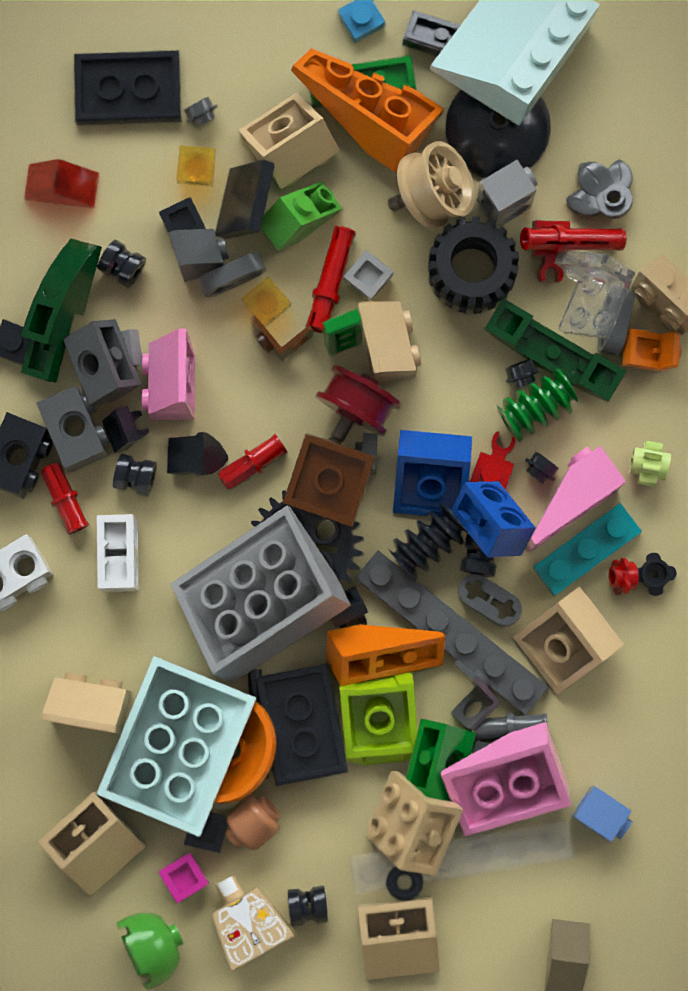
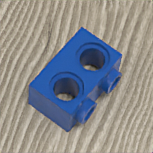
(493, 519)

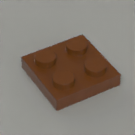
(329, 479)

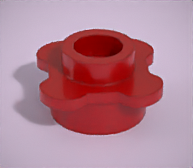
(623, 576)

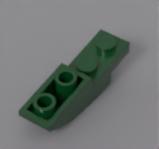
(52, 311)

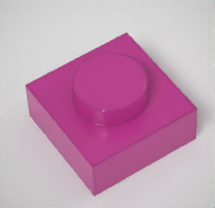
(183, 877)

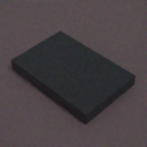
(127, 87)
(304, 724)

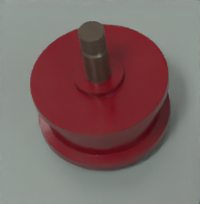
(357, 402)

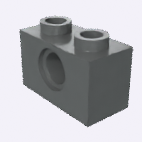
(102, 361)
(58, 413)

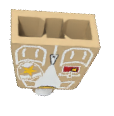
(248, 923)

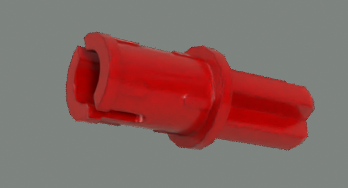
(252, 462)
(64, 498)

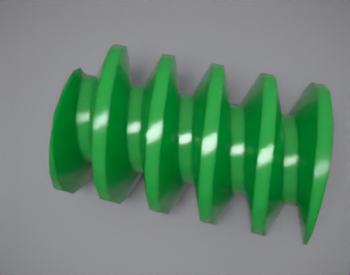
(538, 404)

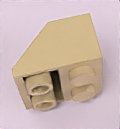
(92, 843)
(398, 938)

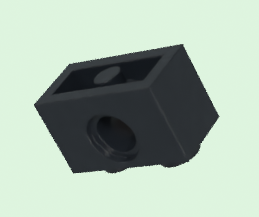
(23, 434)

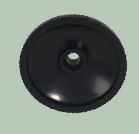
(492, 146)

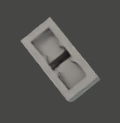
(507, 193)

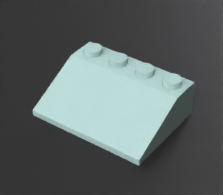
(513, 50)
(176, 746)

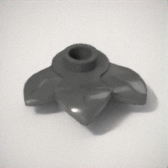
(599, 186)

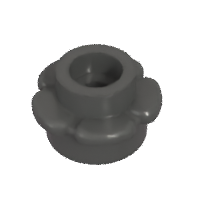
(200, 112)

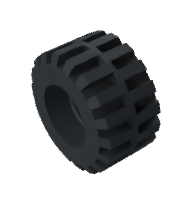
(473, 236)

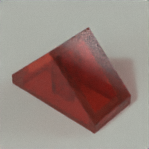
(61, 183)

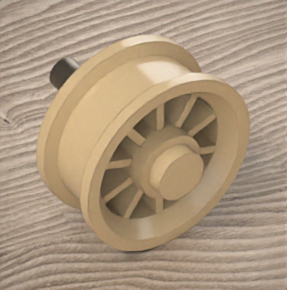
(434, 185)

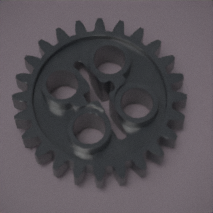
(343, 538)

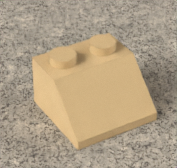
(291, 138)
(387, 341)
(568, 640)
(87, 704)

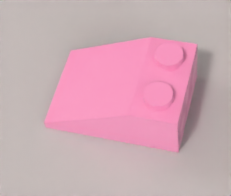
(170, 377)
(584, 486)
(508, 781)

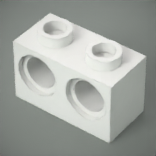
(117, 553)
(15, 583)

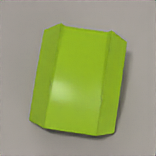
(379, 720)

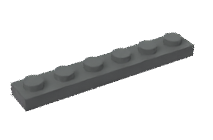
(461, 638)

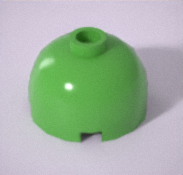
(151, 946)

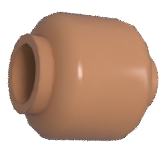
(252, 822)

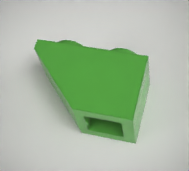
(299, 214)

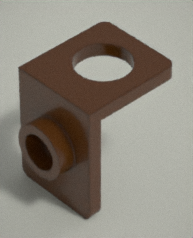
(268, 342)

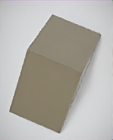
(567, 956)

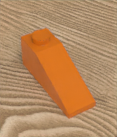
(380, 651)

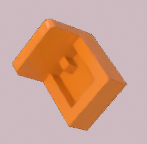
(651, 350)

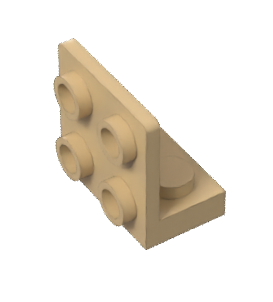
(666, 291)
(412, 827)

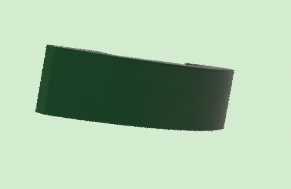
(552, 351)

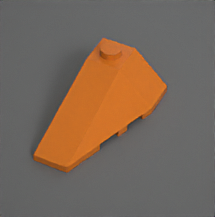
(375, 114)

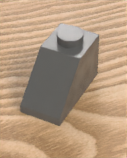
(198, 252)

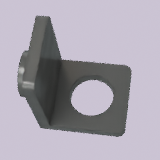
(480, 693)

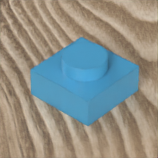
(361, 19)

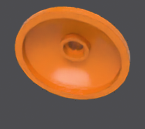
(254, 760)

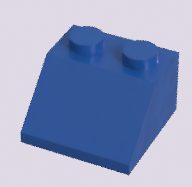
(430, 471)

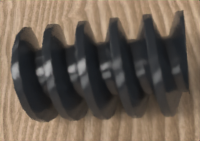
(428, 541)

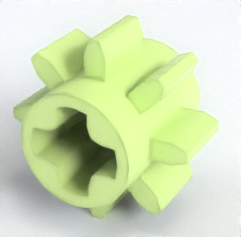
(650, 463)

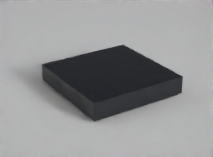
(244, 199)

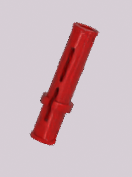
(560, 239)
(328, 287)

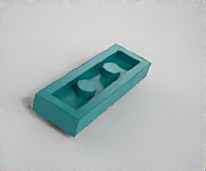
(587, 549)

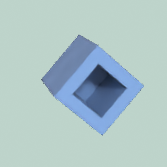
(603, 814)

